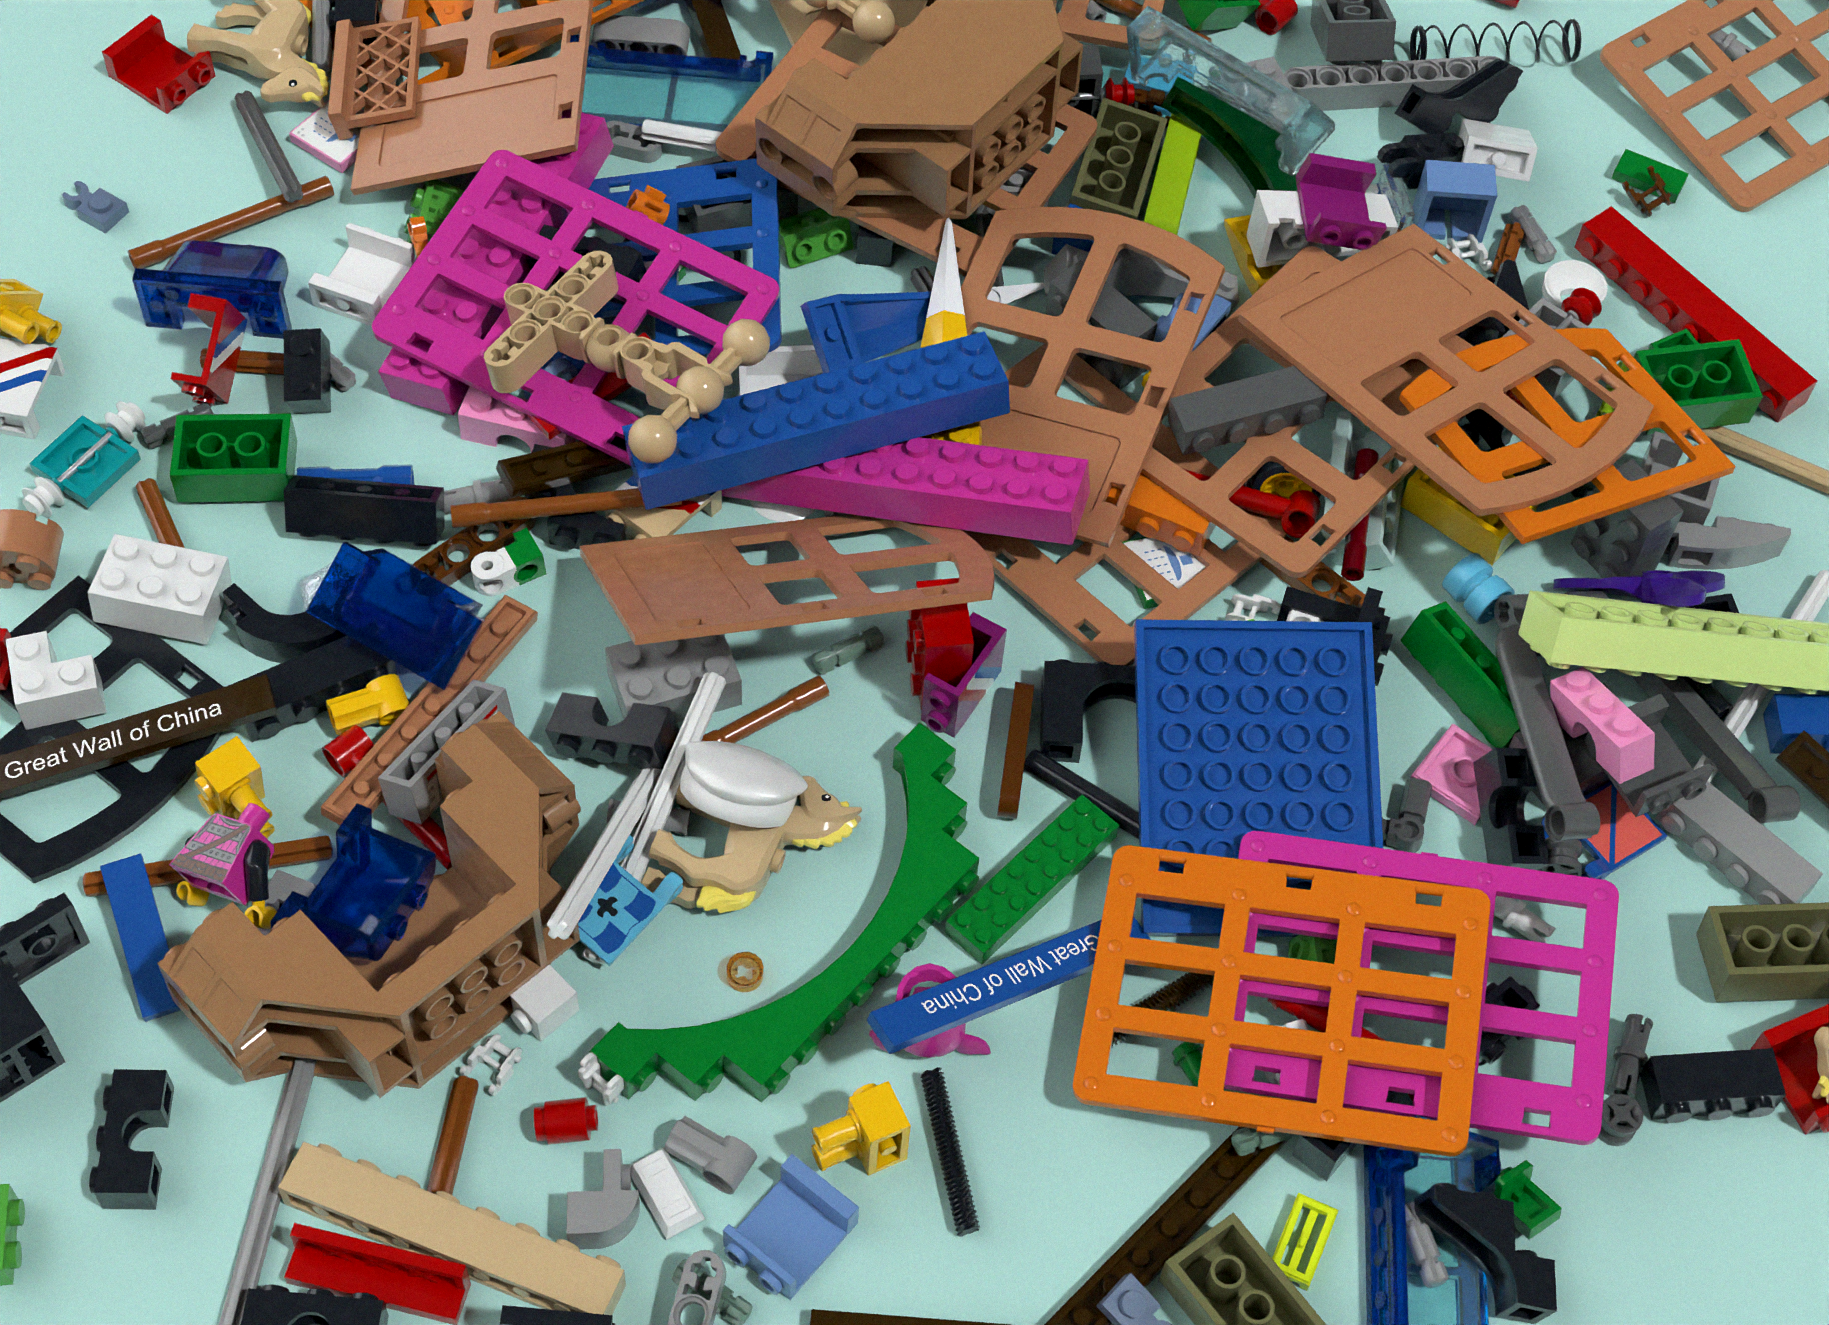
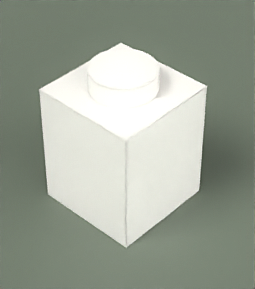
(543, 1003)

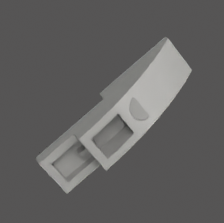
(1724, 544)

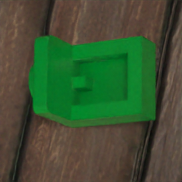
(1532, 1206)

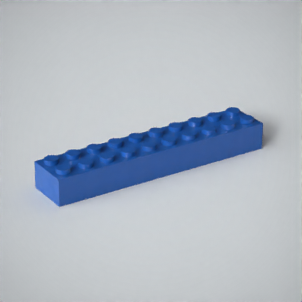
(828, 418)

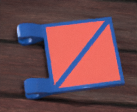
(1620, 835)

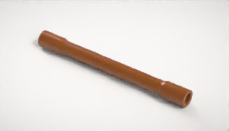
(161, 249)
(483, 513)

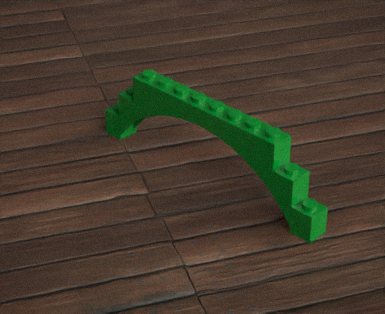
(769, 1042)

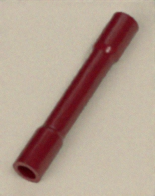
(1355, 548)

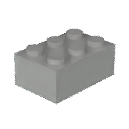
(671, 673)

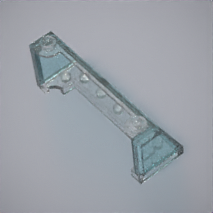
(1167, 48)

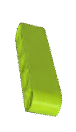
(1173, 176)

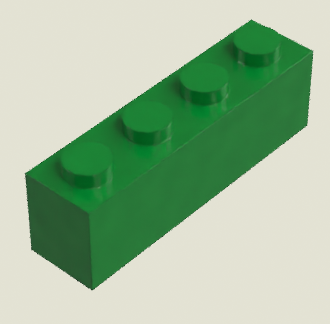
(1463, 670)

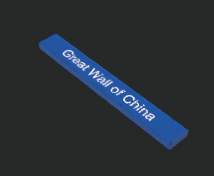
(988, 988)

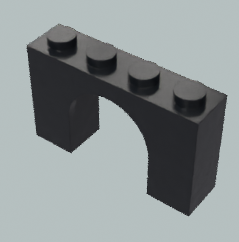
(1068, 693)

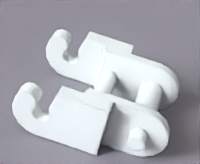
(1477, 250)
(1254, 604)
(481, 1055)
(591, 1076)

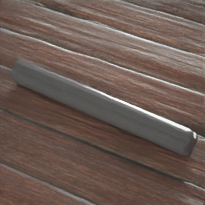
(269, 146)

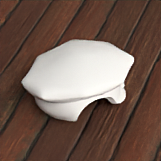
(740, 783)

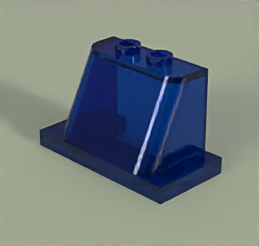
(243, 274)
(398, 612)
(367, 889)

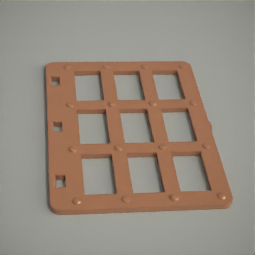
(1690, 27)
(917, 234)
(1054, 586)

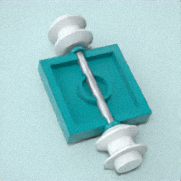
(85, 460)

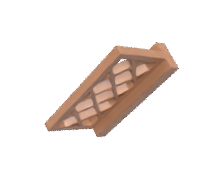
(349, 76)

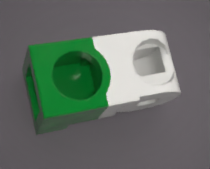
(508, 566)

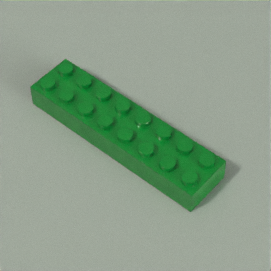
(1031, 879)

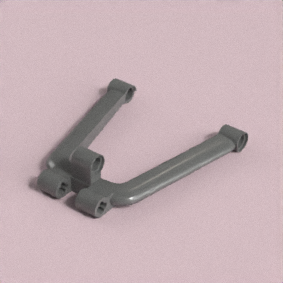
(1567, 811)

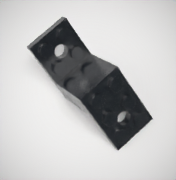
(25, 951)

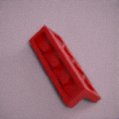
(398, 1276)

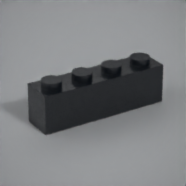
(364, 510)
(314, 677)

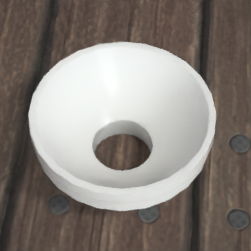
(1569, 275)

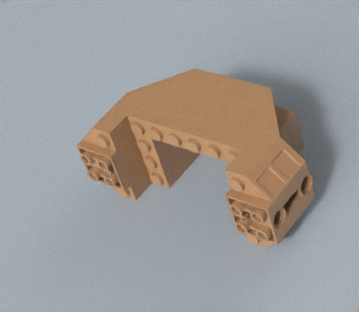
(929, 116)
(435, 987)

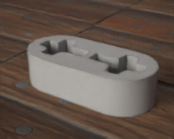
(630, 144)

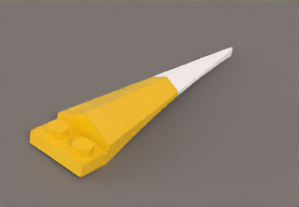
(947, 322)

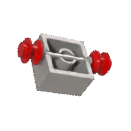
(1576, 313)

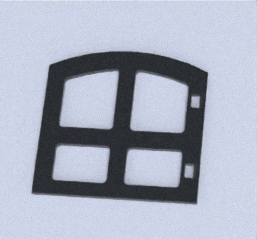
(140, 791)

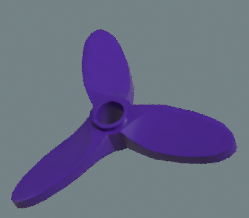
(1653, 586)

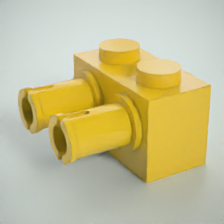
(20, 314)
(230, 781)
(870, 1131)

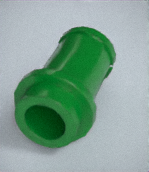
(1189, 1058)

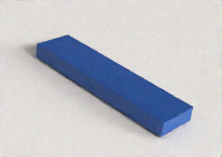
(140, 933)

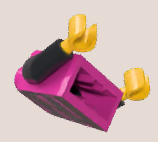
(229, 861)

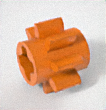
(650, 203)

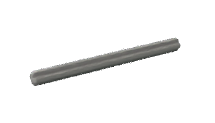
(267, 1195)

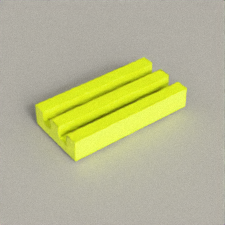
(1315, 1207)

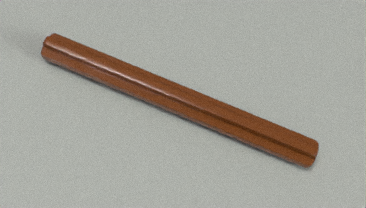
(284, 854)

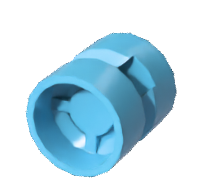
(1473, 582)

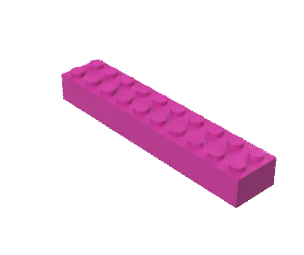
(430, 388)
(942, 487)

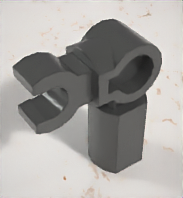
(1408, 831)

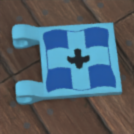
(623, 909)

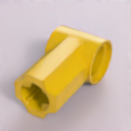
(378, 702)

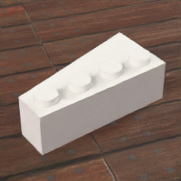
(1278, 228)

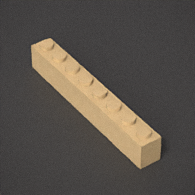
(438, 1226)

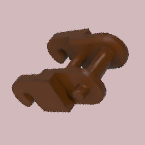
(1150, 98)
(1638, 199)

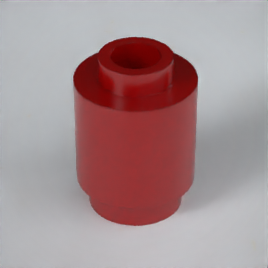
(565, 1121)

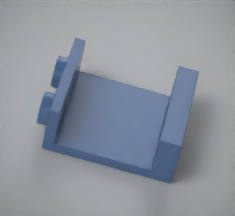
(791, 1229)

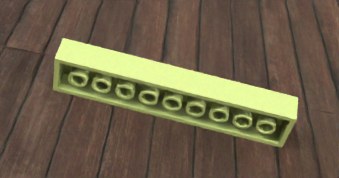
(1677, 642)

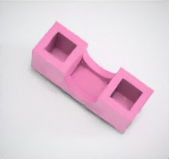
(486, 419)
(1620, 737)

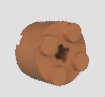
(28, 549)

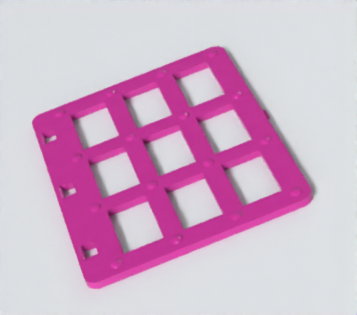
(562, 404)
(1496, 1100)

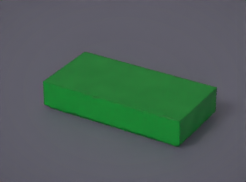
(1633, 169)

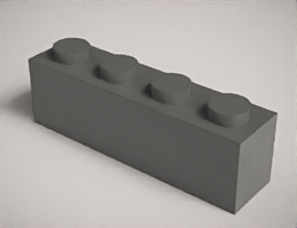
(1244, 409)

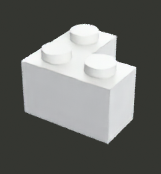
(49, 689)

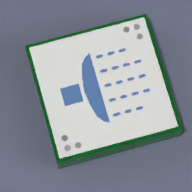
(1171, 563)

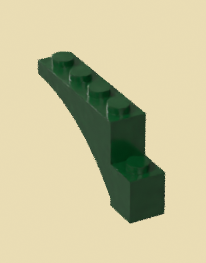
(1239, 137)

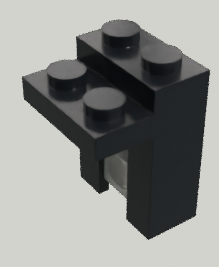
(1308, 607)

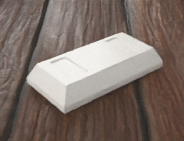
(665, 1193)

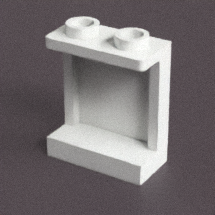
(1506, 147)

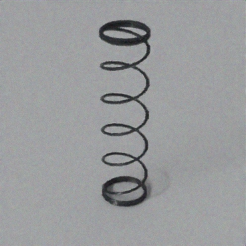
(1565, 43)

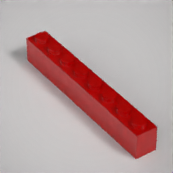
(1686, 303)

